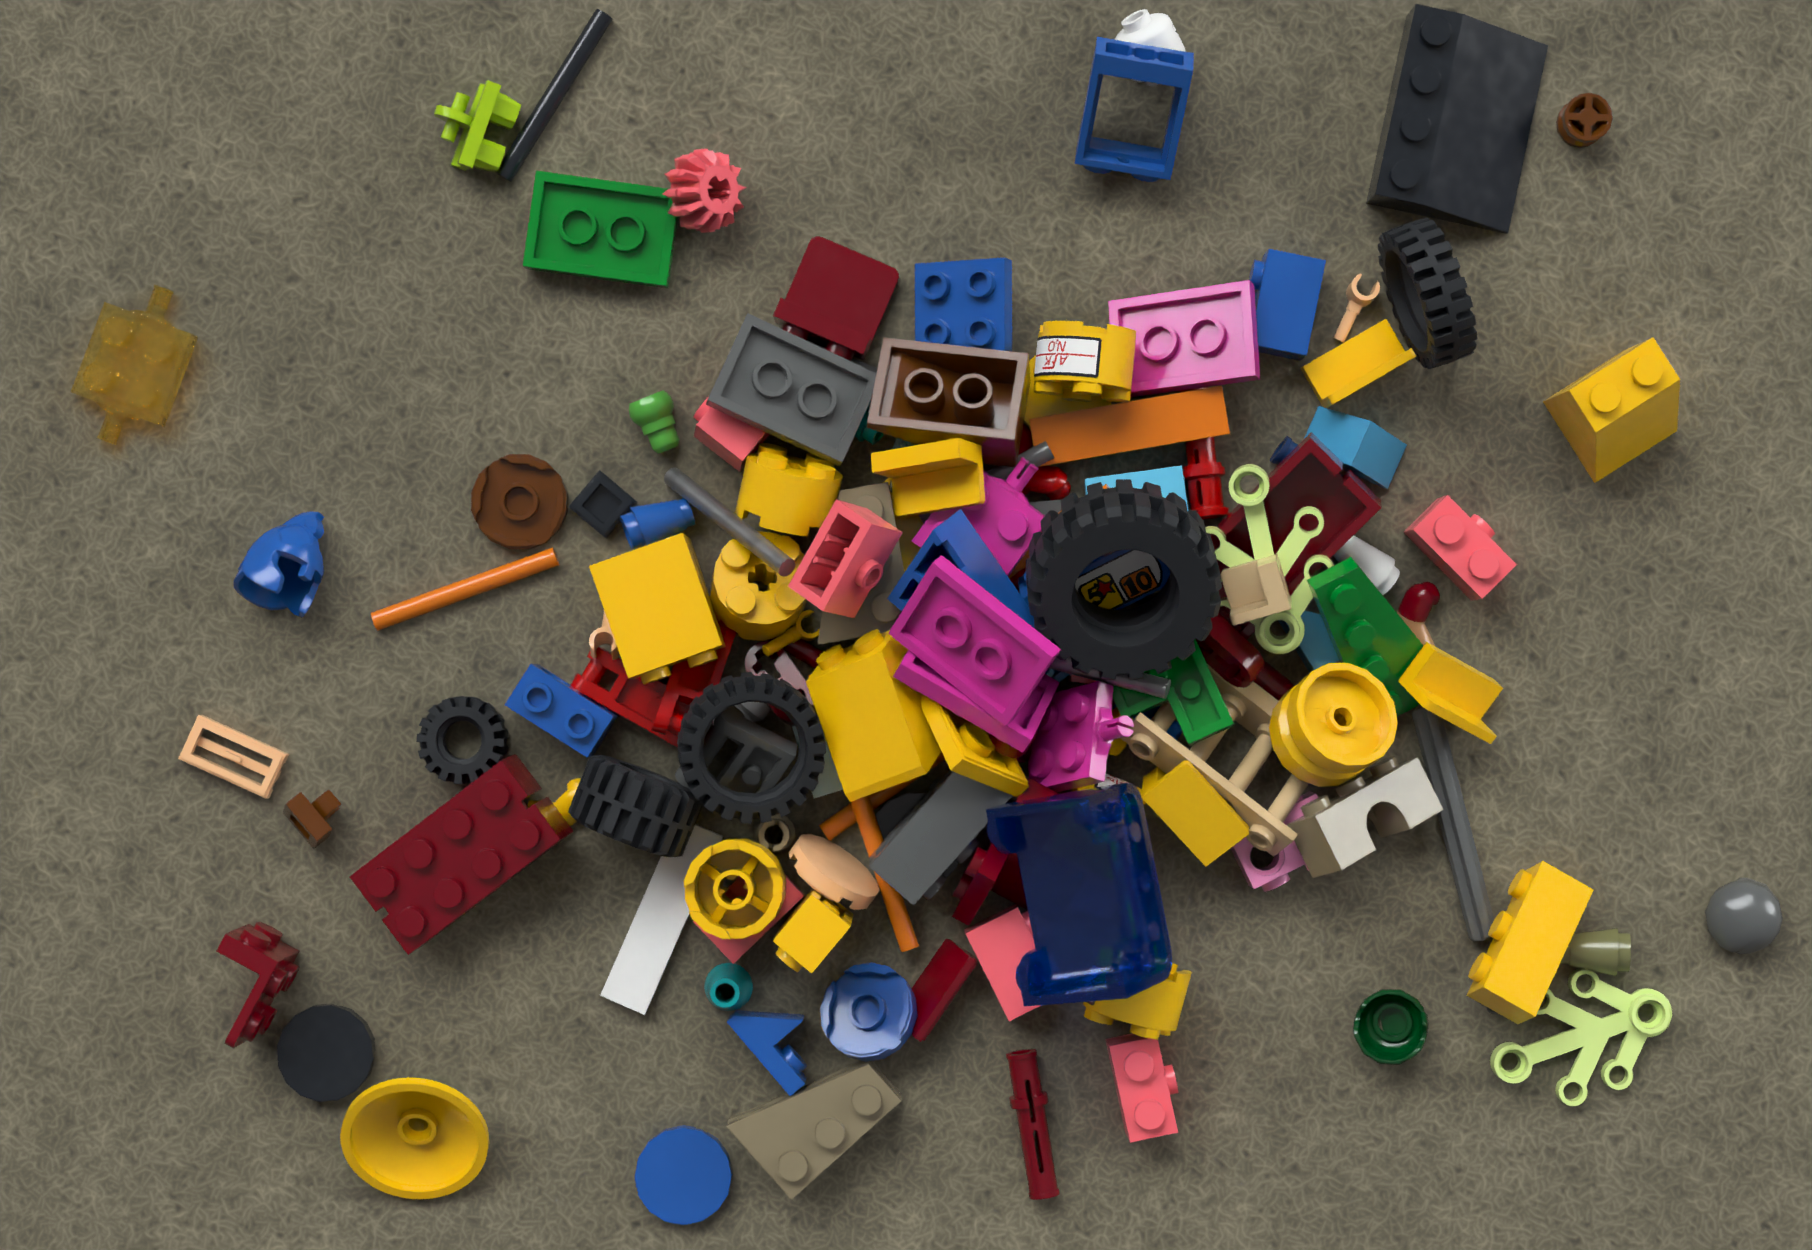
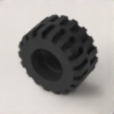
(635, 806)

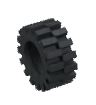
(433, 735)

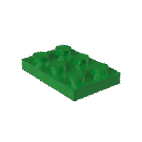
(600, 230)

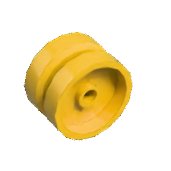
(1333, 724)

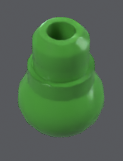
(656, 420)

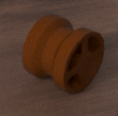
(1591, 113)

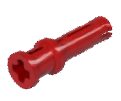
(1204, 478)

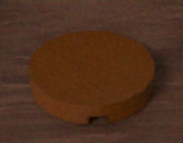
(531, 513)

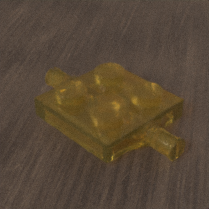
(134, 364)

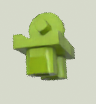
(487, 106)

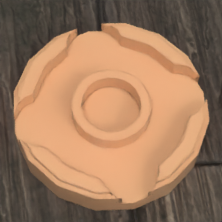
(833, 871)

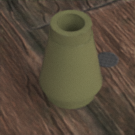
(1600, 951)

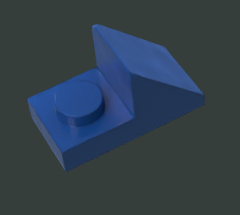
(761, 1034)

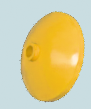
(410, 1154)

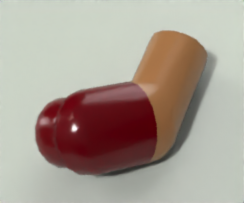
(1416, 607)

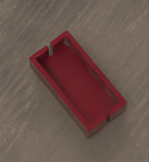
(1300, 480)
(461, 854)

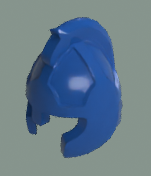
(284, 566)

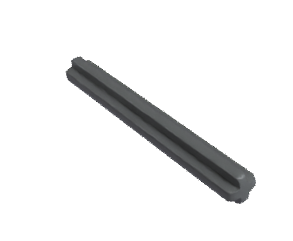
(1454, 824)

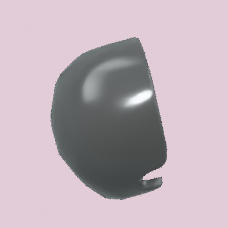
(1744, 916)

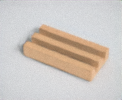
(270, 772)

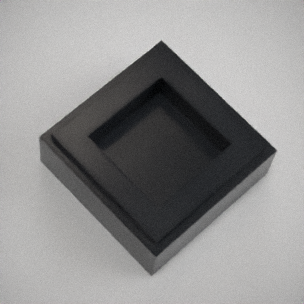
(602, 504)

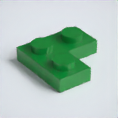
(1191, 696)

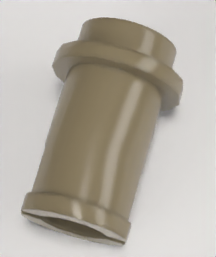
(787, 828)

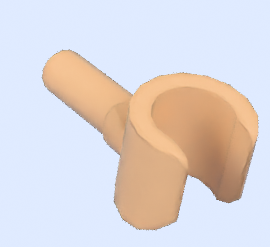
(1355, 304)
(603, 636)

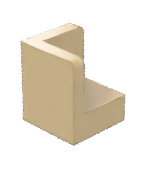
(1256, 589)

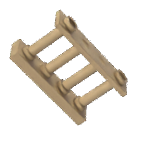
(1253, 710)

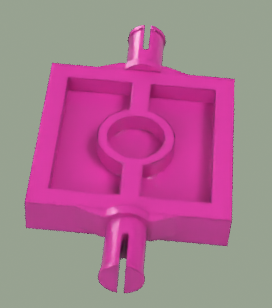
(1002, 521)
(1075, 738)

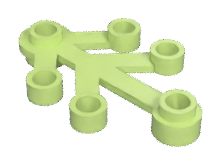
(1263, 547)
(1590, 1035)

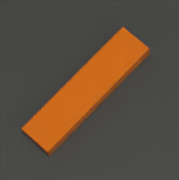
(1132, 425)

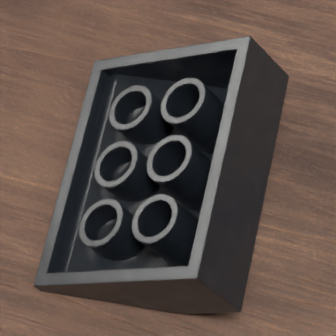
(1457, 120)

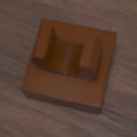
(312, 817)

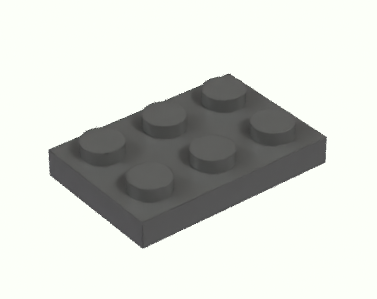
(793, 390)

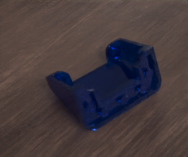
(1086, 894)

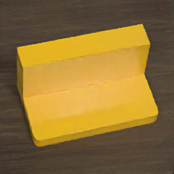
(1356, 363)
(933, 476)
(1451, 690)
(1194, 811)

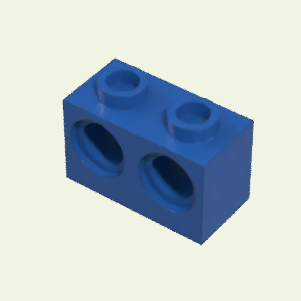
(561, 710)

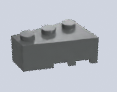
(935, 835)

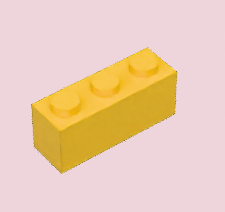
(811, 931)
(1528, 942)

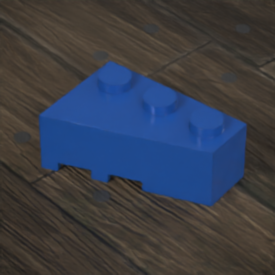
(966, 550)

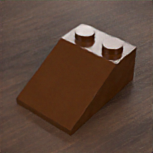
(952, 392)

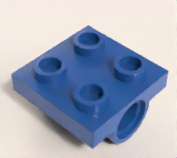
(965, 303)

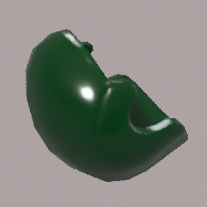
(1402, 1022)

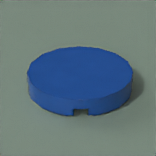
(869, 1012)
(683, 1175)

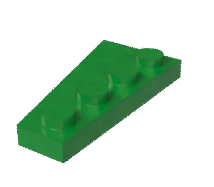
(1366, 628)

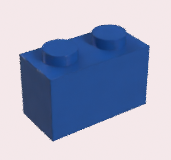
(1286, 301)

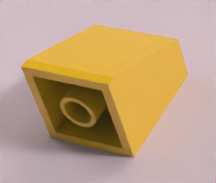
(1619, 408)
(658, 608)
(870, 716)

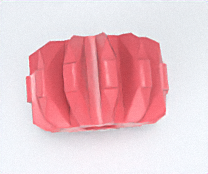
(704, 190)

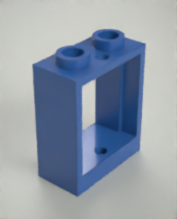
(1141, 64)

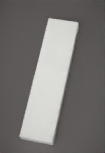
(655, 928)

